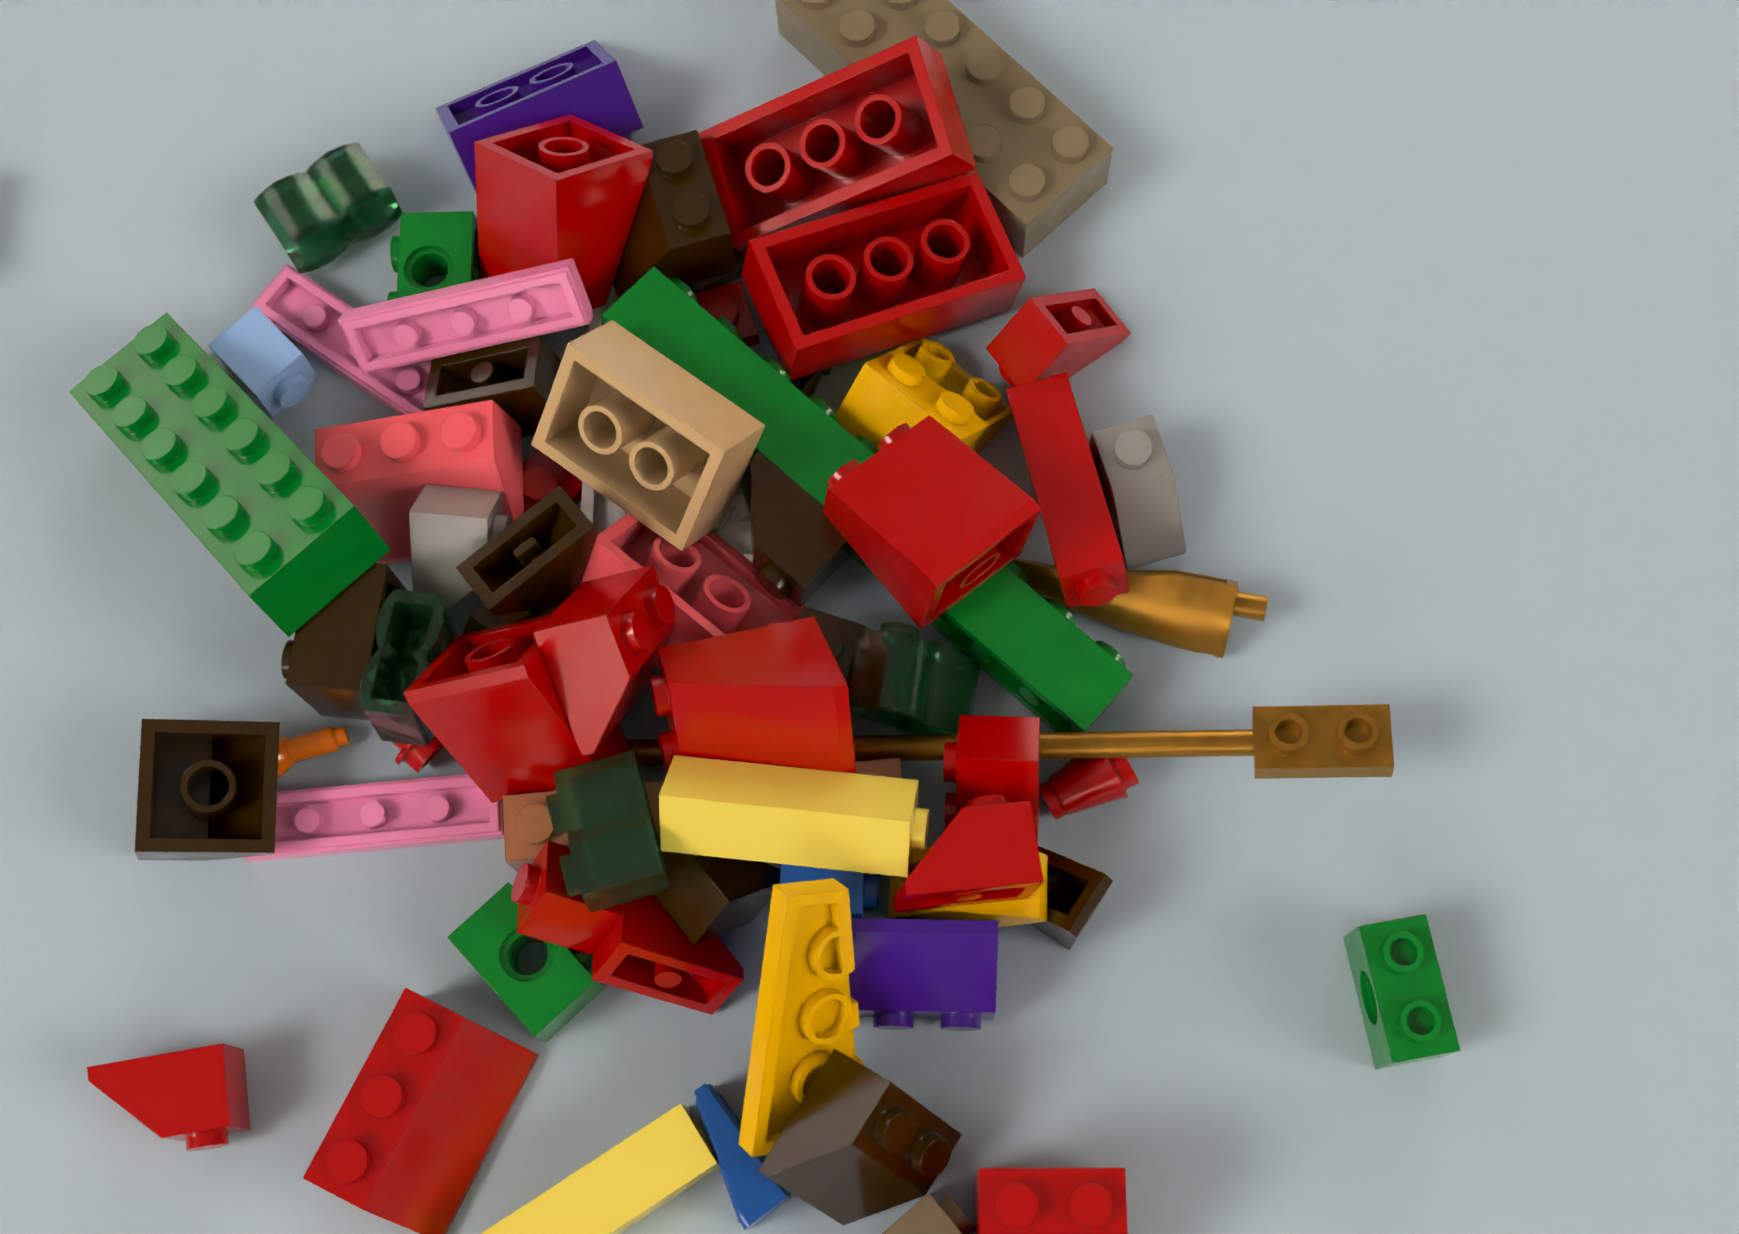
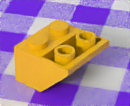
(919, 383)

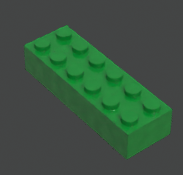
(230, 474)

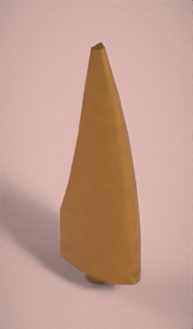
(1163, 606)

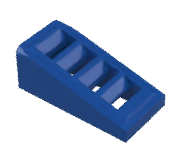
(749, 1190)

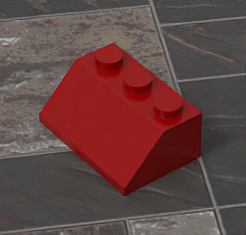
(421, 1116)

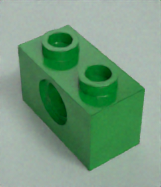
(434, 246)
(1401, 992)
(538, 1000)

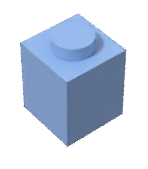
(264, 361)

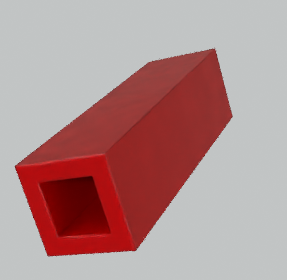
(1068, 492)

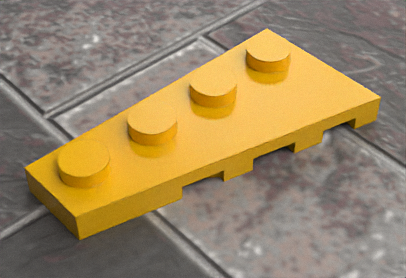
(800, 1005)

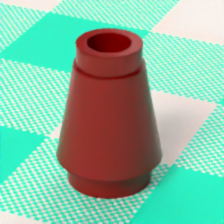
(1087, 784)

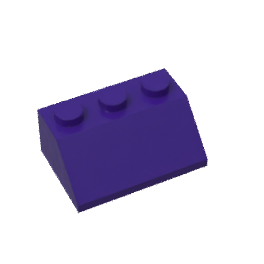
(574, 83)
(925, 971)

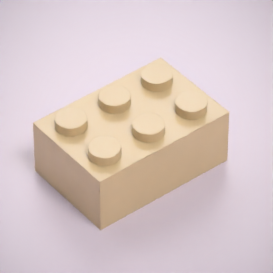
(646, 434)

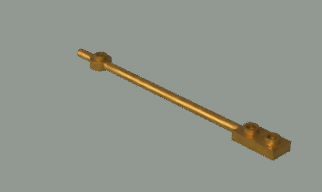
(1283, 740)

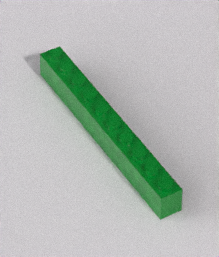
(1001, 624)

